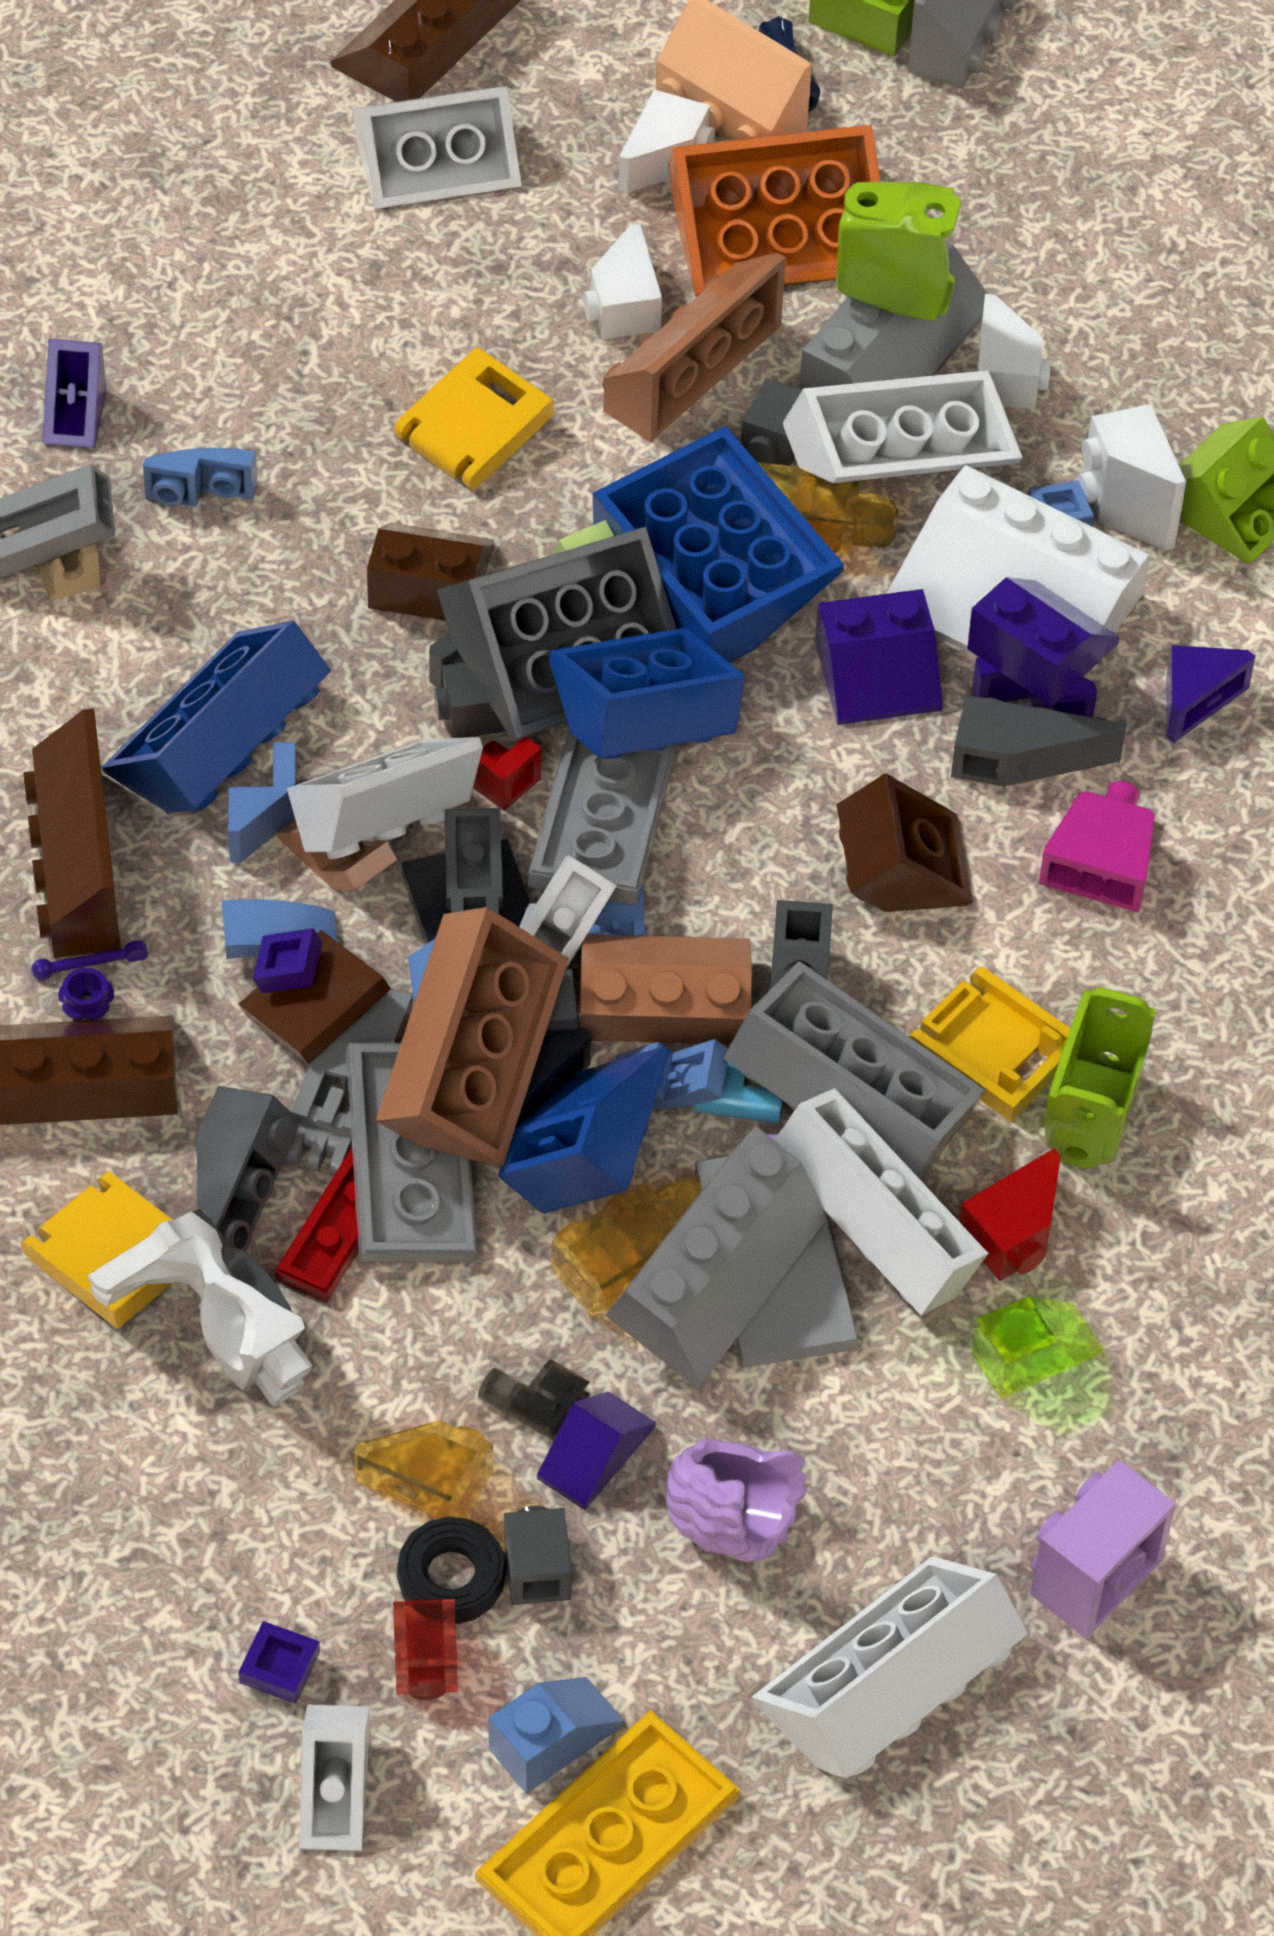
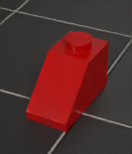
(1015, 1216)

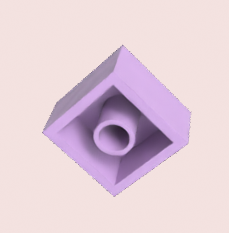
(1101, 1547)

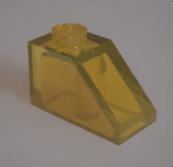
(427, 1467)

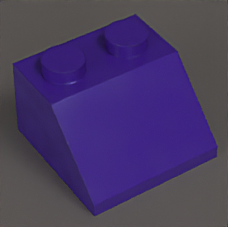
(1037, 637)
(879, 656)

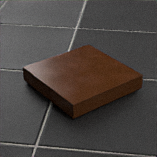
(316, 1015)

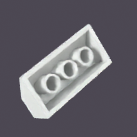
(901, 427)
(892, 1665)

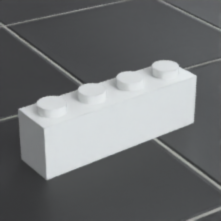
(881, 1202)

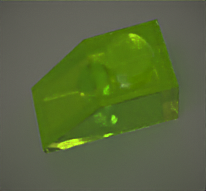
(1031, 1343)

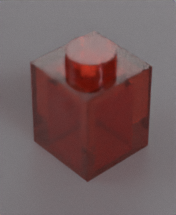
(425, 1648)

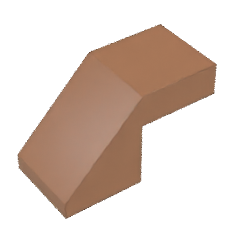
(343, 872)

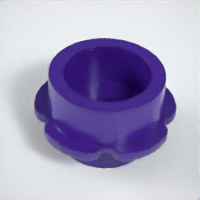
(81, 983)

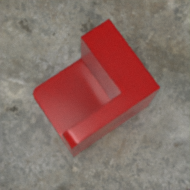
(506, 773)

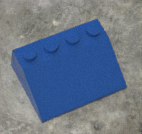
(723, 541)

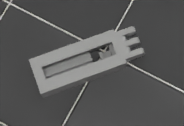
(55, 518)
(318, 1100)

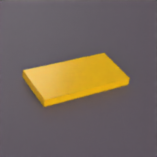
(608, 1832)

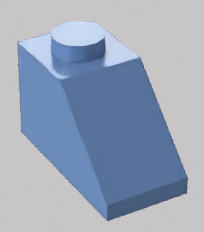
(550, 1729)

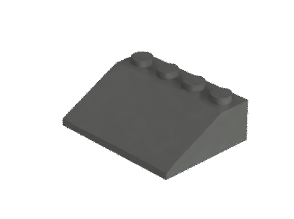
(560, 601)

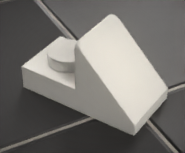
(568, 907)

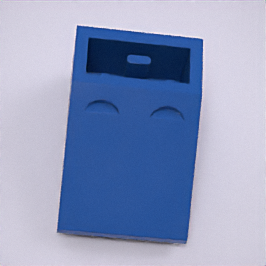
(586, 1134)

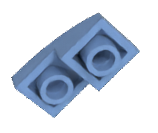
(184, 474)

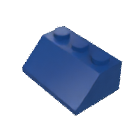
(647, 692)

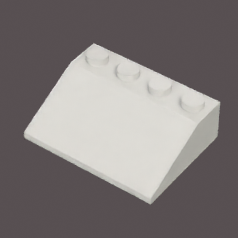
(996, 532)

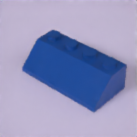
(220, 718)

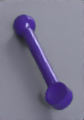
(133, 951)

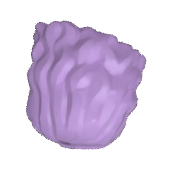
(735, 1497)

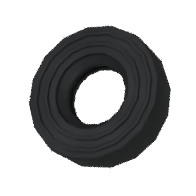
(461, 1537)

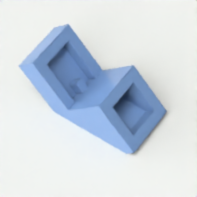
(263, 810)

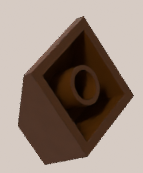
(417, 561)
(902, 848)

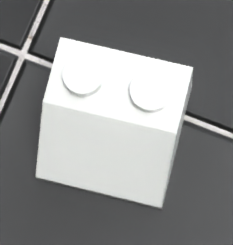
(1133, 476)

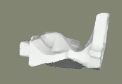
(240, 1308)

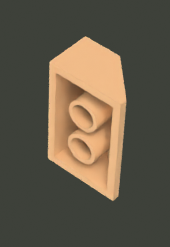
(738, 71)

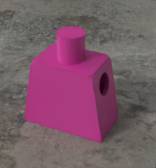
(1102, 848)

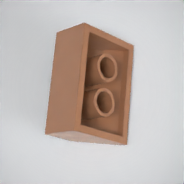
(664, 988)

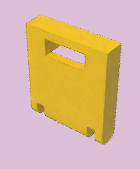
(469, 422)
(993, 1039)
(92, 1233)

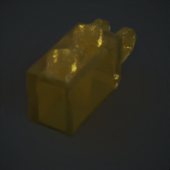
(837, 509)
(609, 1248)

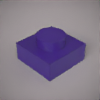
(287, 960)
(279, 1662)

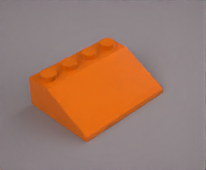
(768, 199)

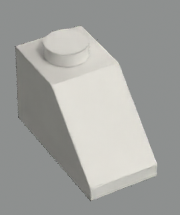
(663, 124)
(624, 289)
(1012, 355)
(334, 1777)

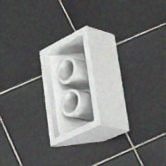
(437, 147)
(384, 794)

